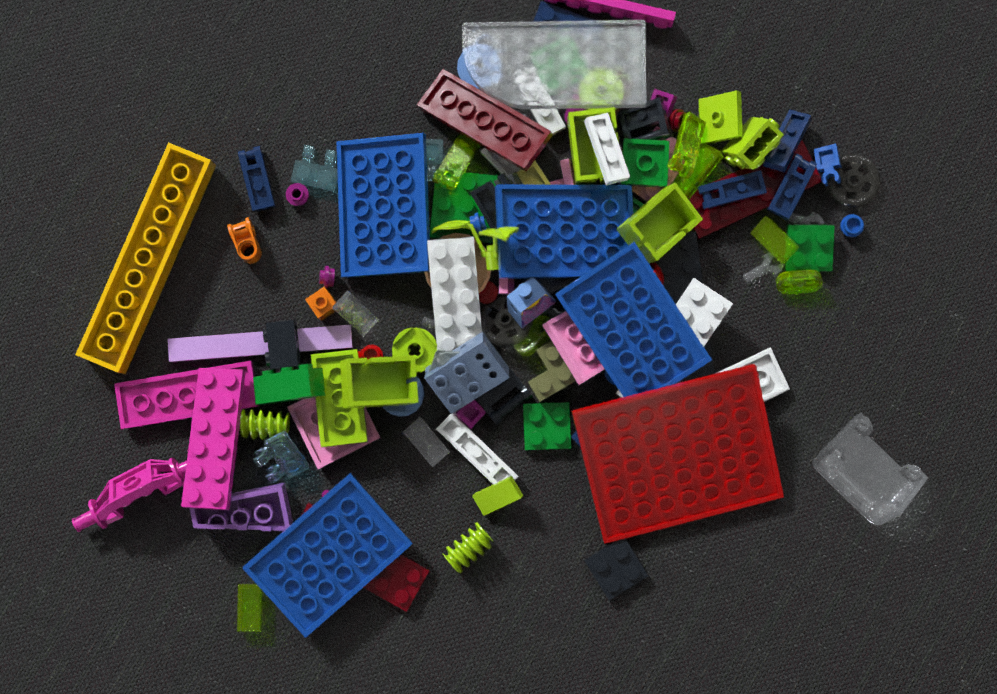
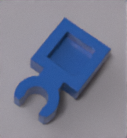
(827, 161)

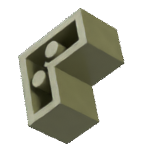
(556, 375)

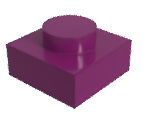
(669, 100)
(470, 414)

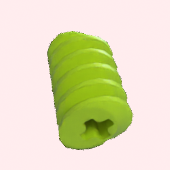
(263, 425)
(468, 548)

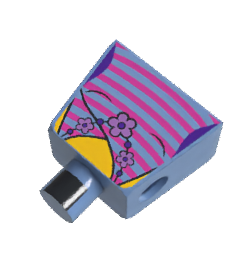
(529, 301)

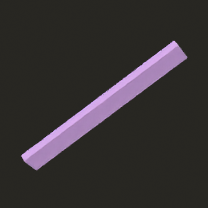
(253, 343)

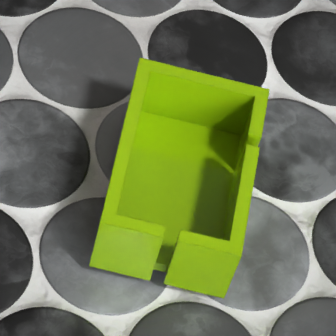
(584, 161)
(657, 221)
(378, 382)

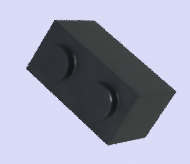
(282, 344)

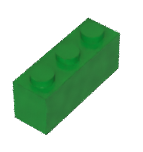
(289, 384)

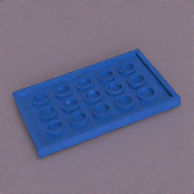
(383, 205)
(560, 228)
(633, 324)
(327, 555)

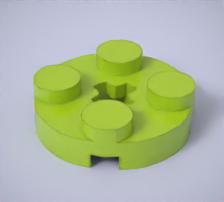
(416, 337)

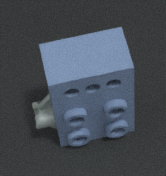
(466, 372)

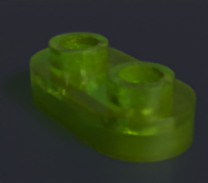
(799, 281)
(535, 337)

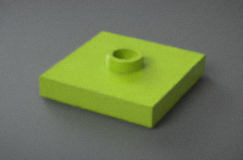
(722, 117)

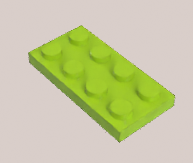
(337, 424)

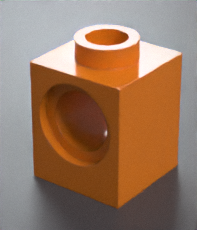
(321, 303)

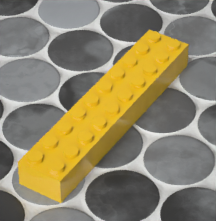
(146, 259)

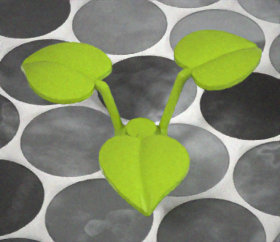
(491, 253)

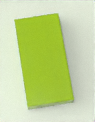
(497, 495)

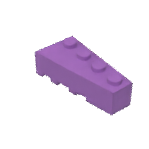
(252, 509)

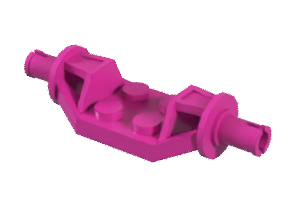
(129, 486)

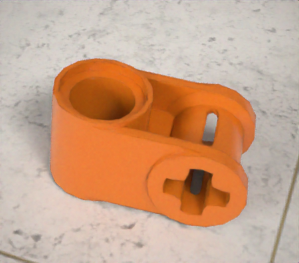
(244, 236)

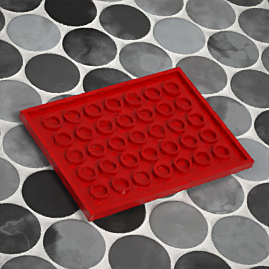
(678, 453)

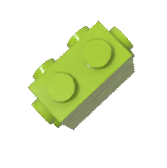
(758, 139)

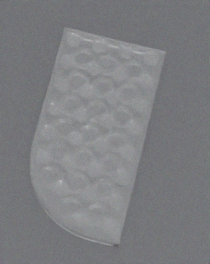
(558, 63)

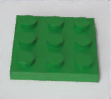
(458, 205)

